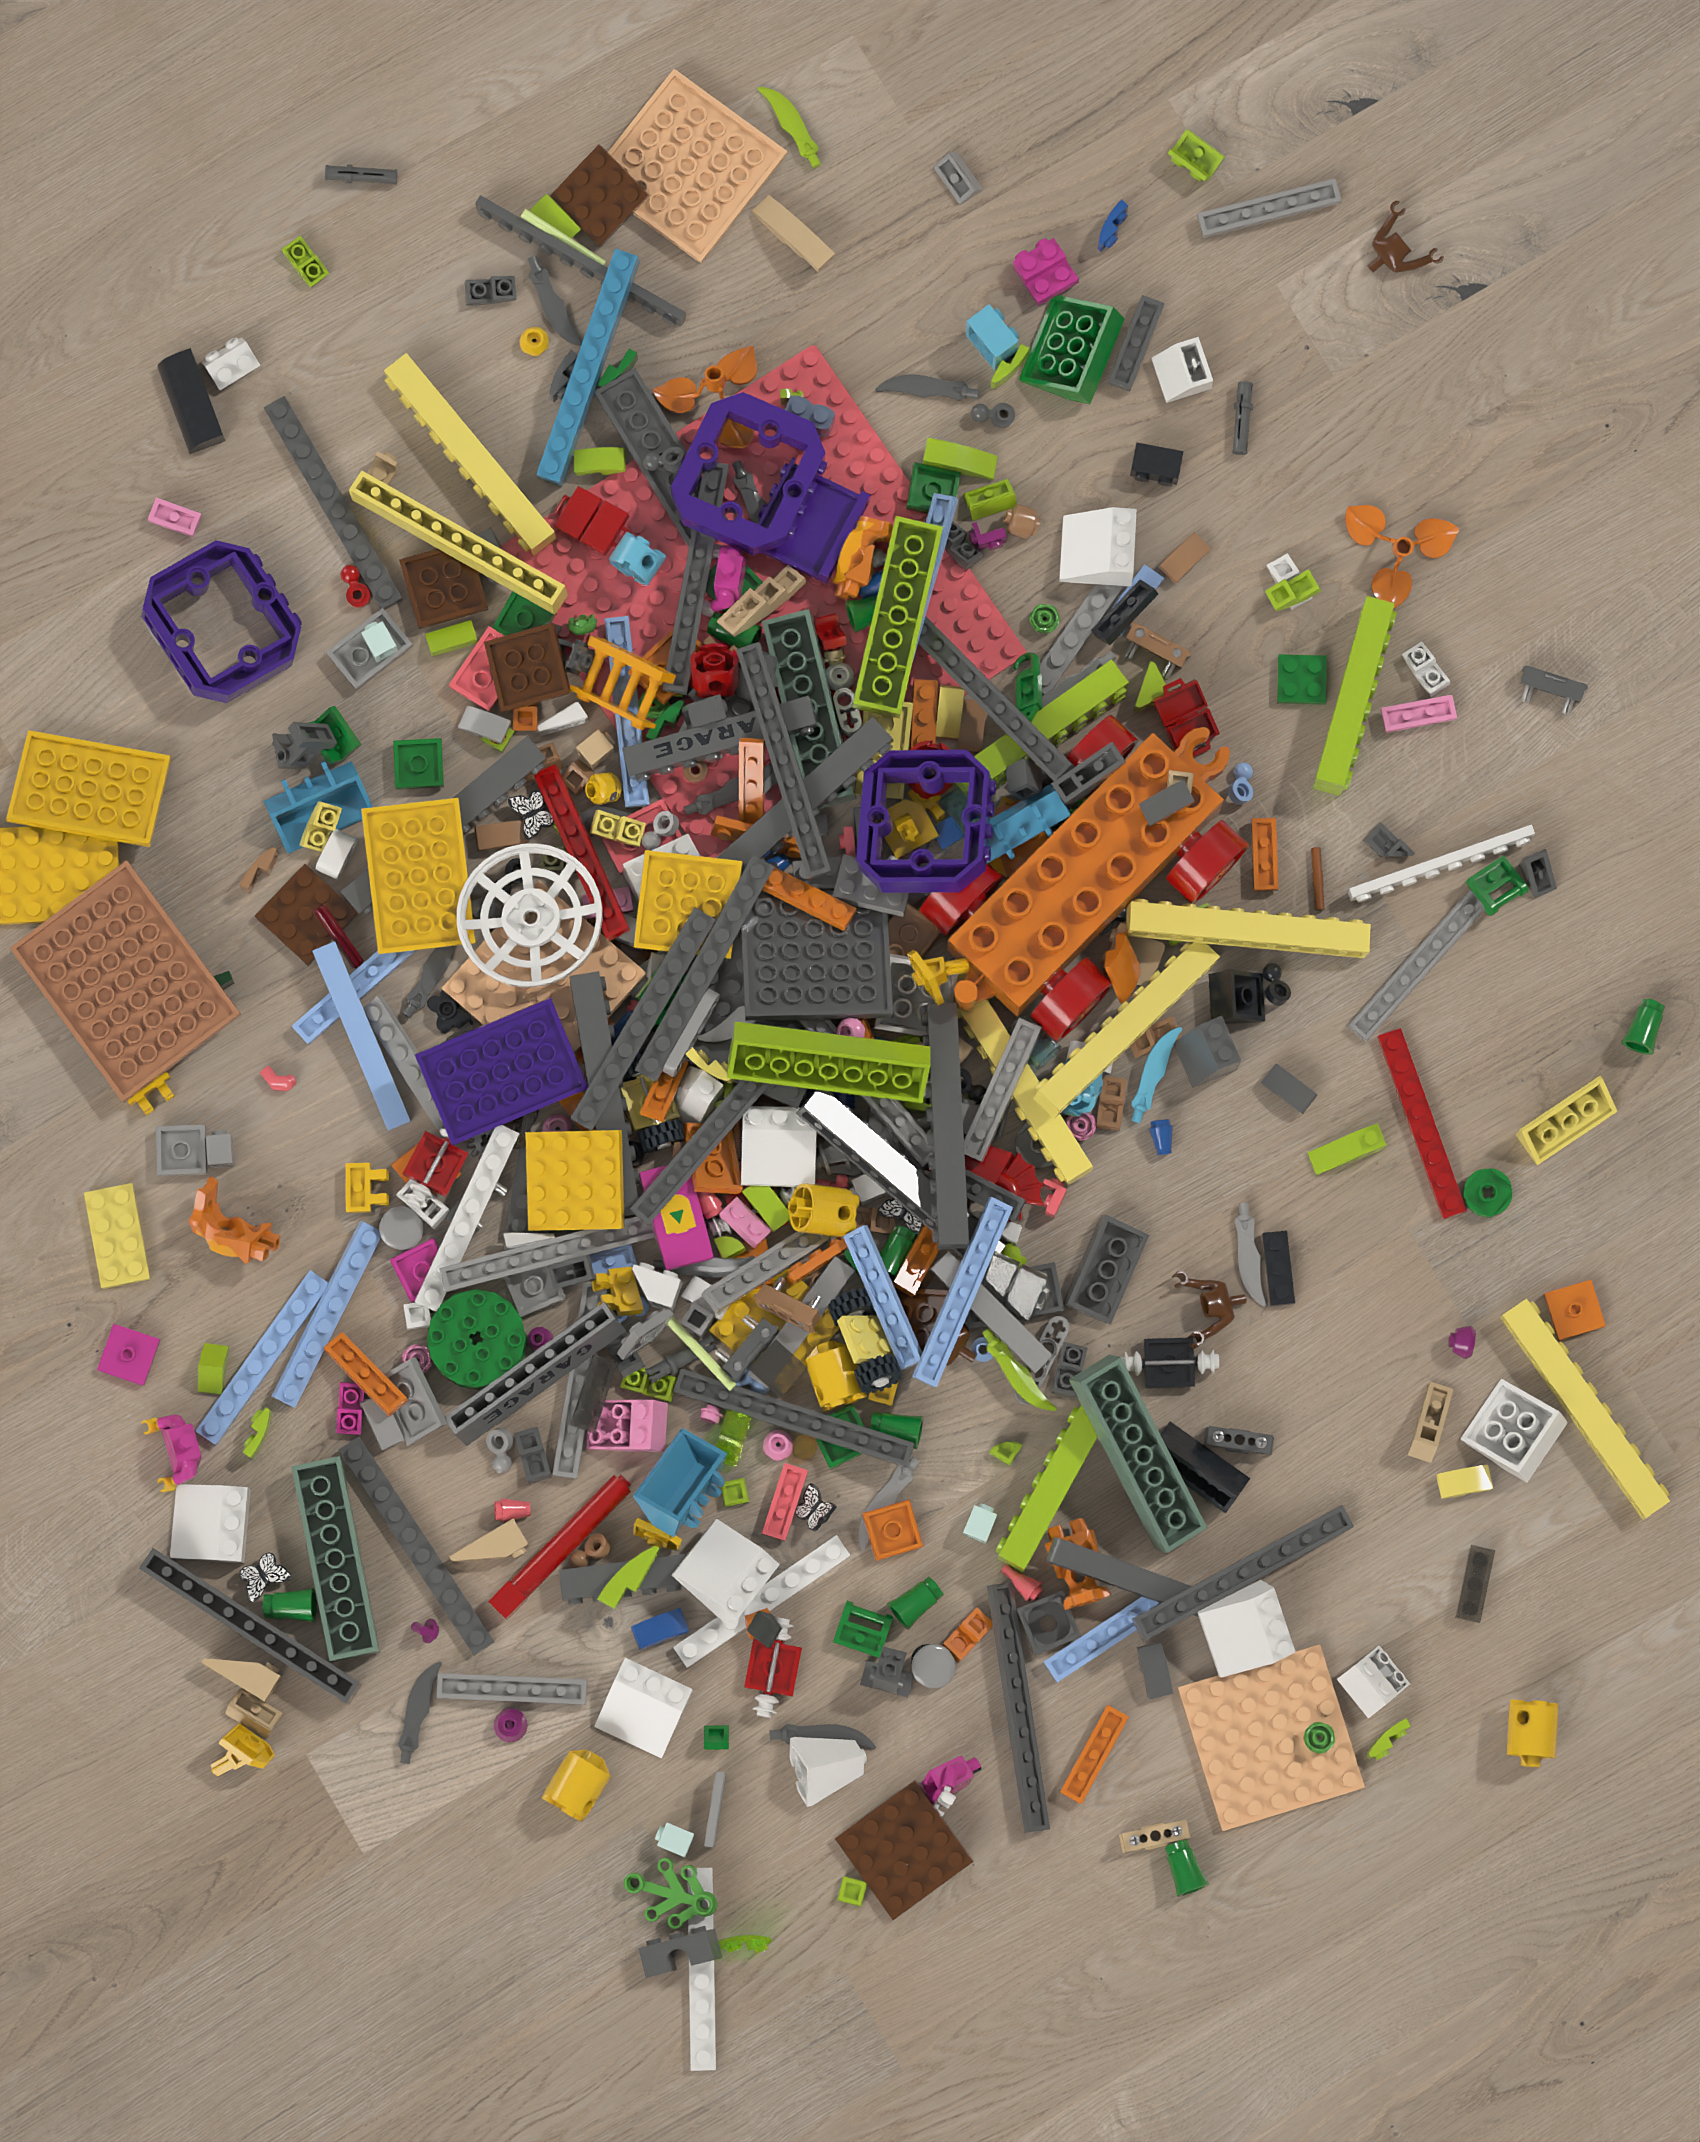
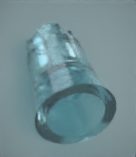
(1044, 1049)

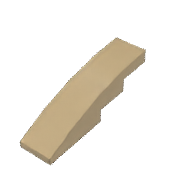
(793, 233)
(763, 601)

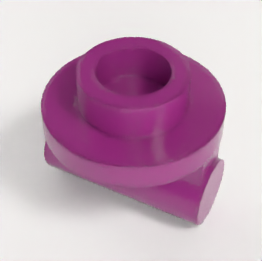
(428, 1631)

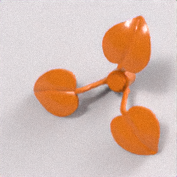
(679, 393)
(1433, 535)

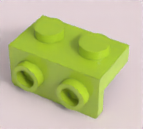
(1196, 156)

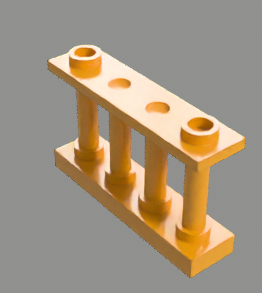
(639, 666)

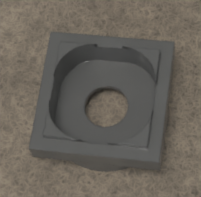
(1051, 1605)

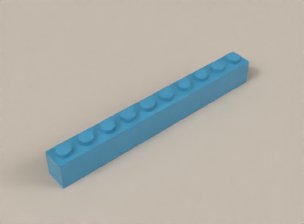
(588, 367)

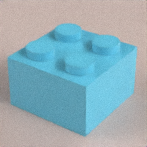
(992, 336)

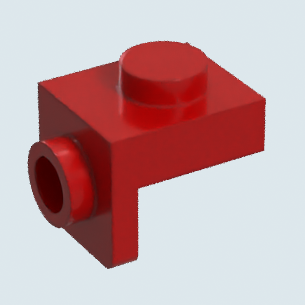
(829, 632)

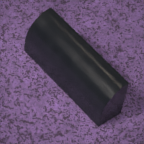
(190, 401)
(1204, 1469)

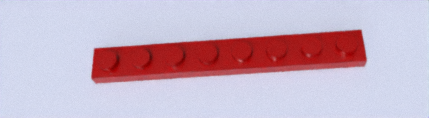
(580, 847)
(1421, 1123)

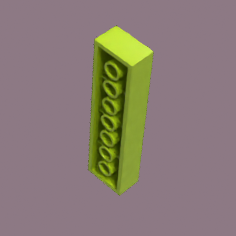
(897, 617)
(1352, 701)
(1058, 719)
(828, 1062)
(1048, 1492)

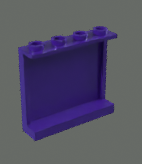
(822, 529)

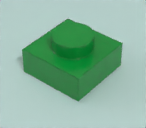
(716, 1737)

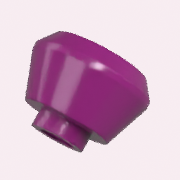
(1463, 1341)
(512, 1733)

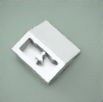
(1182, 370)
(658, 1288)
(1373, 1681)

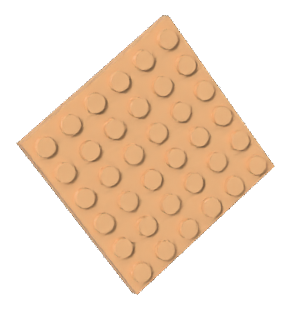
(694, 163)
(492, 1000)
(1254, 1742)

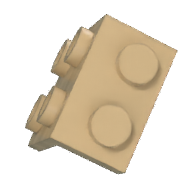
(1148, 953)

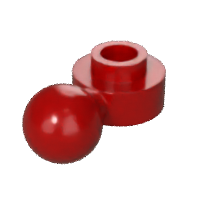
(350, 575)

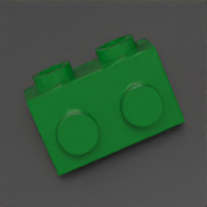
(343, 734)

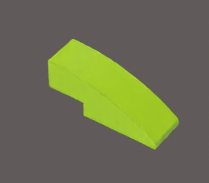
(960, 458)
(628, 1577)

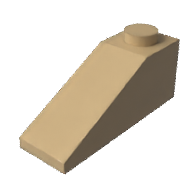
(1430, 1422)
(498, 1544)
(251, 1676)

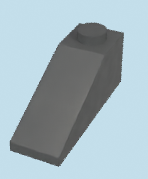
(1088, 774)

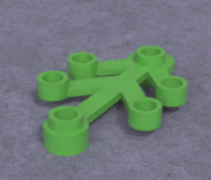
(675, 1894)

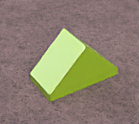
(1151, 688)
(212, 1368)

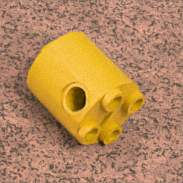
(823, 1210)
(833, 1375)
(1532, 1731)
(577, 1783)

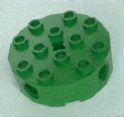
(466, 1317)

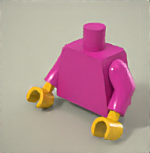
(181, 1448)

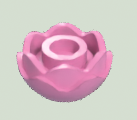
(851, 1025)
(557, 1120)
(1088, 1128)
(419, 1352)
(774, 1452)

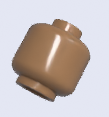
(1021, 521)

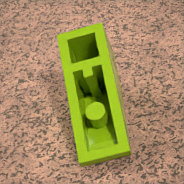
(1347, 1149)

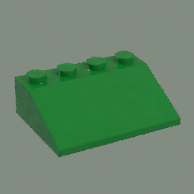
(1072, 348)

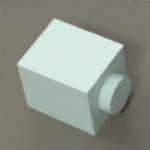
(379, 641)
(980, 1523)
(674, 1839)

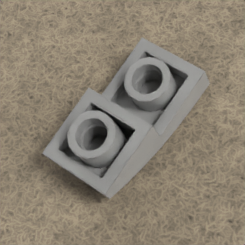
(484, 724)
(384, 1427)

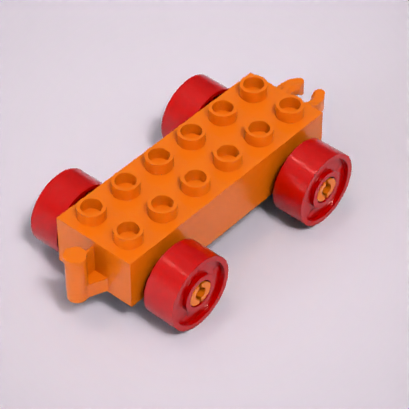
(1084, 880)

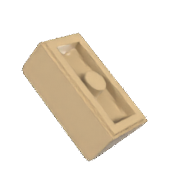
(253, 1713)

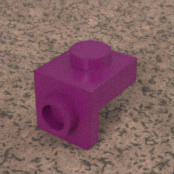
(991, 540)

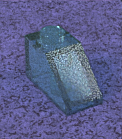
(954, 804)

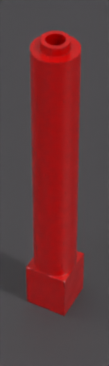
(560, 1546)

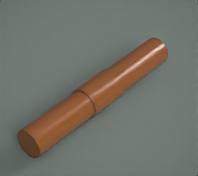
(1317, 876)

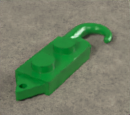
(1029, 686)

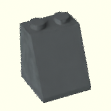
(1207, 1052)

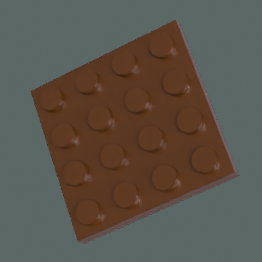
(904, 1850)

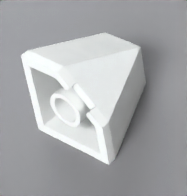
(697, 1095)
(825, 1766)

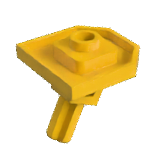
(910, 828)
(934, 972)
(655, 1536)
(243, 1748)

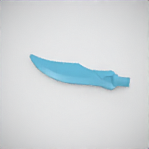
(1152, 1073)

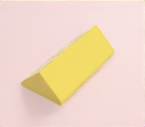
(1567, 1121)

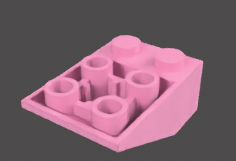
(630, 1426)

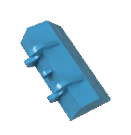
(295, 805)
(1026, 821)
(680, 1481)

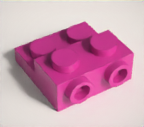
(1045, 271)

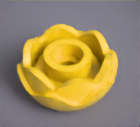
(530, 347)

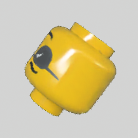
(603, 788)

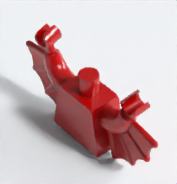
(1009, 1173)

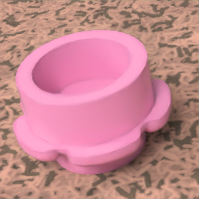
(711, 1414)

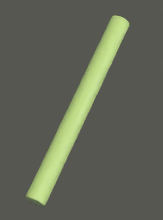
(544, 226)
(701, 1354)

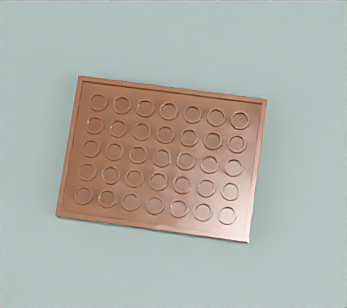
(125, 981)

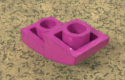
(350, 1410)

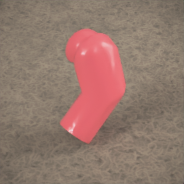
(278, 1083)
(841, 1182)

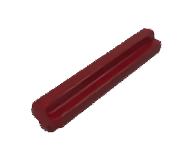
(338, 936)

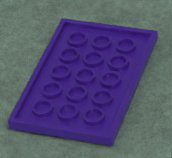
(501, 1071)

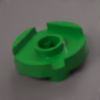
(1487, 1178)

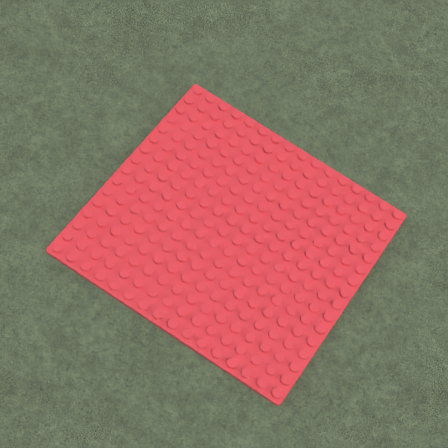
(856, 462)

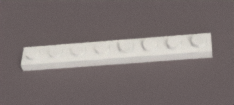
(1432, 867)
(467, 1214)
(770, 1596)
(702, 1989)

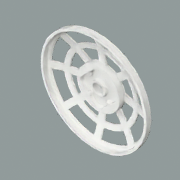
(522, 903)

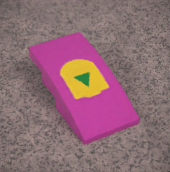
(679, 1226)

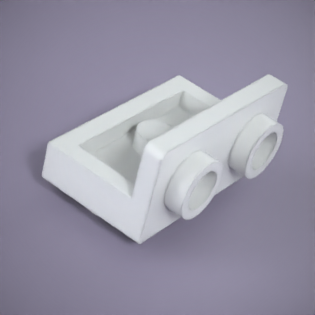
(230, 362)

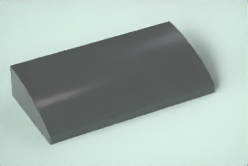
(1105, 1269)

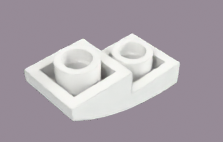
(1425, 669)

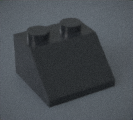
(1237, 996)

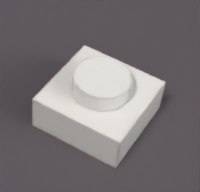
(416, 1316)

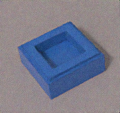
(948, 833)

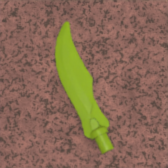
(793, 124)
(1016, 1373)

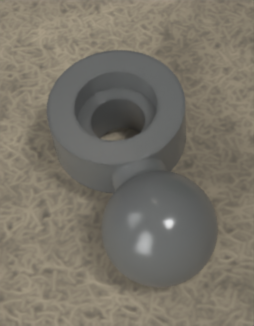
(981, 413)
(670, 459)

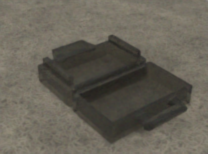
(1022, 1288)

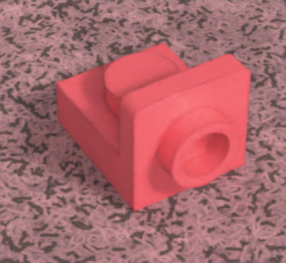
(1053, 1201)

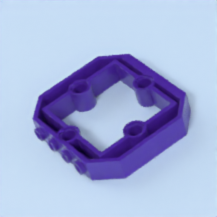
(760, 417)
(204, 565)
(938, 874)

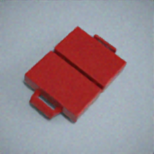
(591, 520)
(1183, 708)

